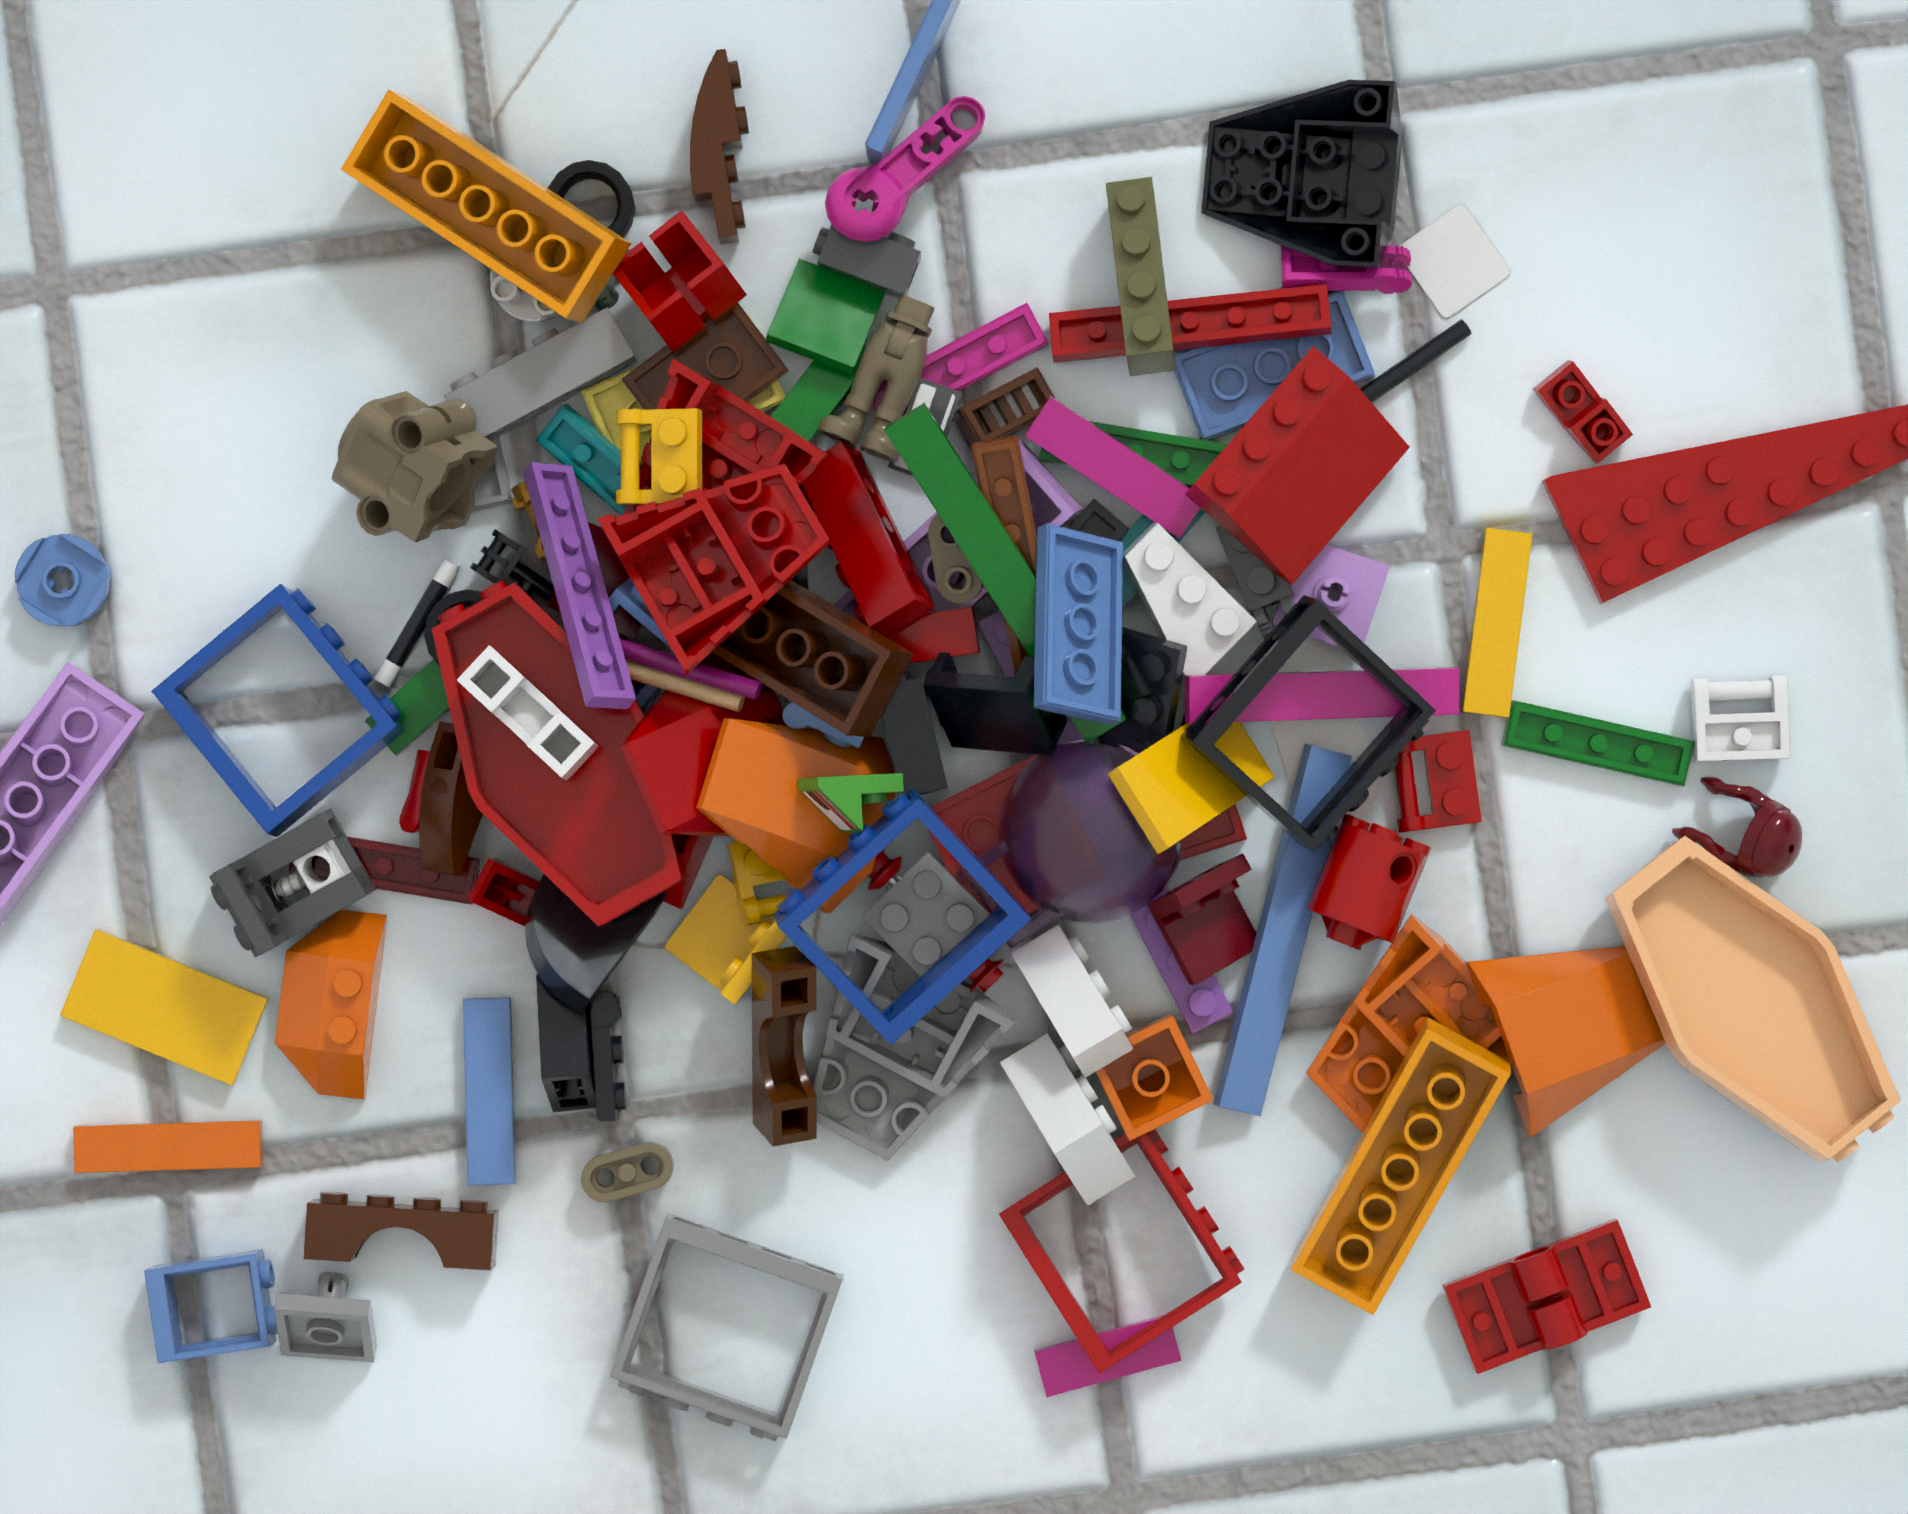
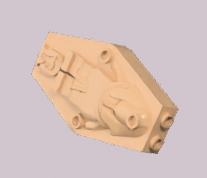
(1753, 1000)

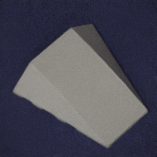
(887, 1091)

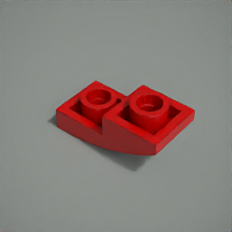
(1582, 411)

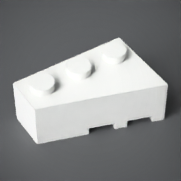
(1184, 600)

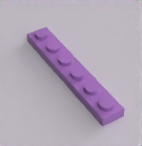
(579, 586)

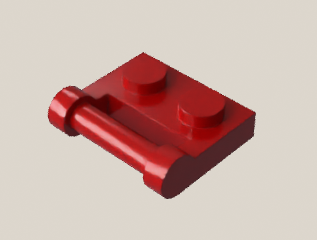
(1449, 780)

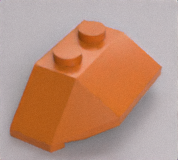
(332, 1002)

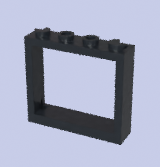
(1252, 677)

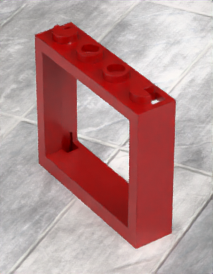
(1199, 1221)

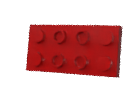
(1546, 1296)

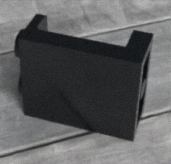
(992, 710)

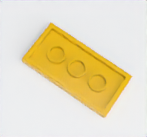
(1178, 790)
(164, 1007)

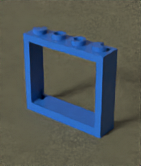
(354, 675)
(950, 969)

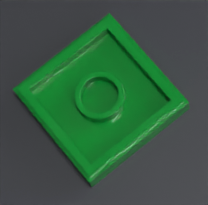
(825, 316)

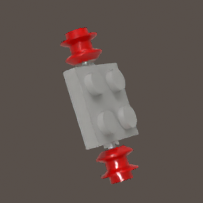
(926, 915)

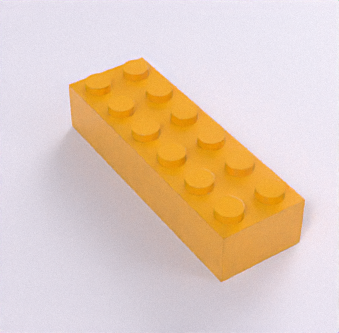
(485, 206)
(1400, 1165)

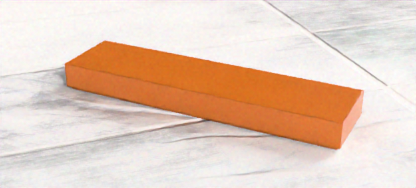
(168, 1146)

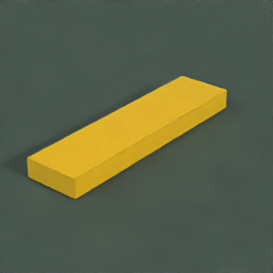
(1496, 622)

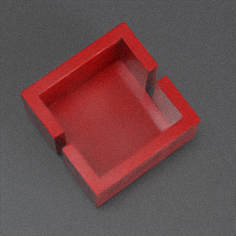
(688, 291)

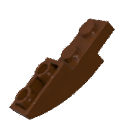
(718, 128)
(446, 809)

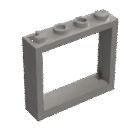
(683, 1394)

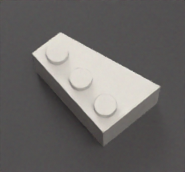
(1067, 1118)

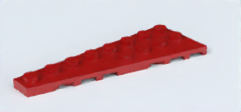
(1675, 506)

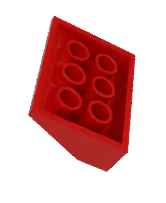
(1299, 466)

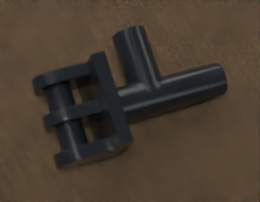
(527, 579)

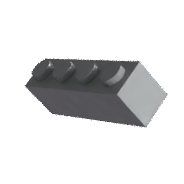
(546, 374)

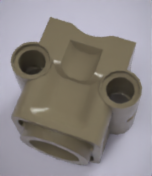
(412, 464)

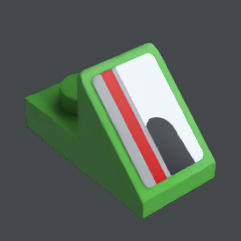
(842, 796)

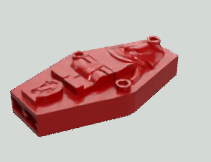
(581, 832)

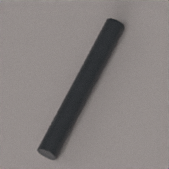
(1416, 361)

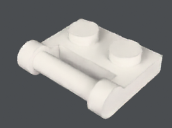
(1740, 734)

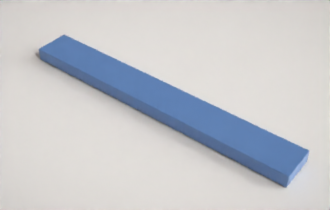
(1277, 944)

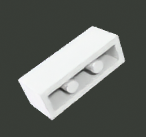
(1074, 999)

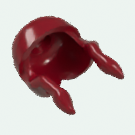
(1769, 842)

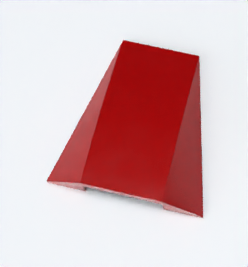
(734, 434)
(716, 555)

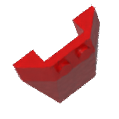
(674, 749)

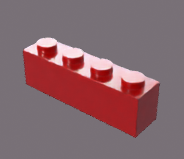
(865, 542)

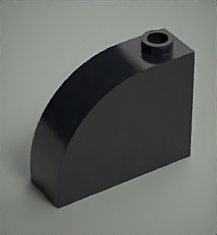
(571, 950)

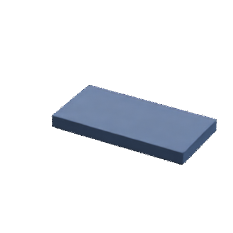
(910, 78)
(1234, 380)
(1078, 624)

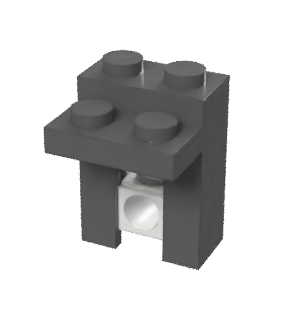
(258, 903)

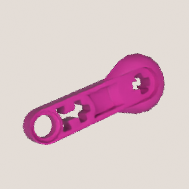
(898, 175)

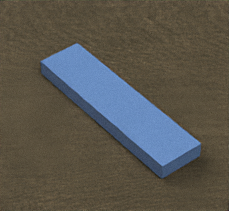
(489, 1091)

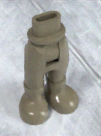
(892, 355)

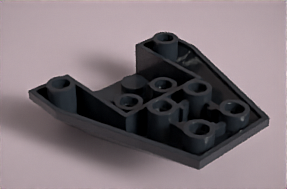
(1311, 171)

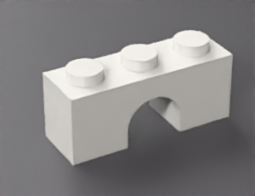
(527, 713)

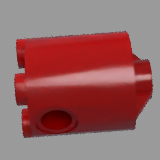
(1367, 882)

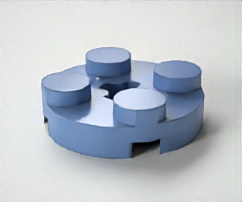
(36, 586)

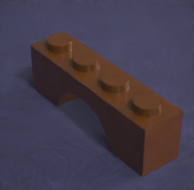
(780, 1083)
(461, 1235)

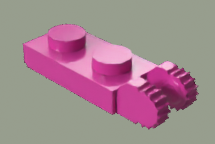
(1302, 270)

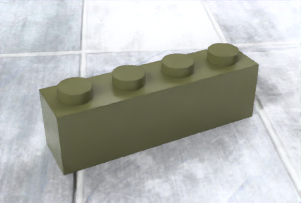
(1140, 276)

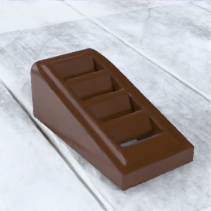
(971, 428)

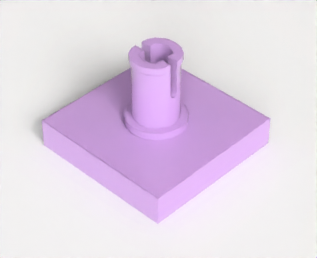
(1345, 586)

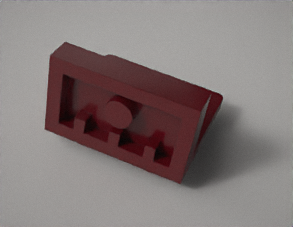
(1206, 920)

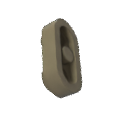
(946, 560)
(627, 1171)

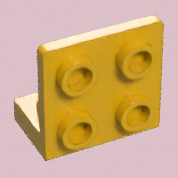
(718, 942)

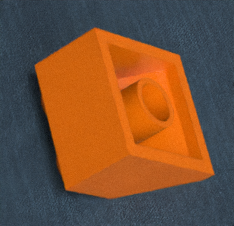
(1154, 1079)

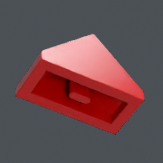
(504, 890)

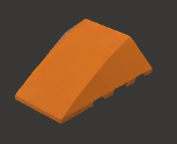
(757, 800)
(1411, 982)
(1566, 1024)

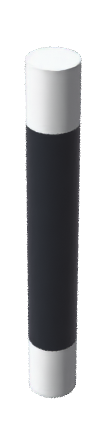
(416, 623)

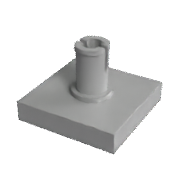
(326, 1323)

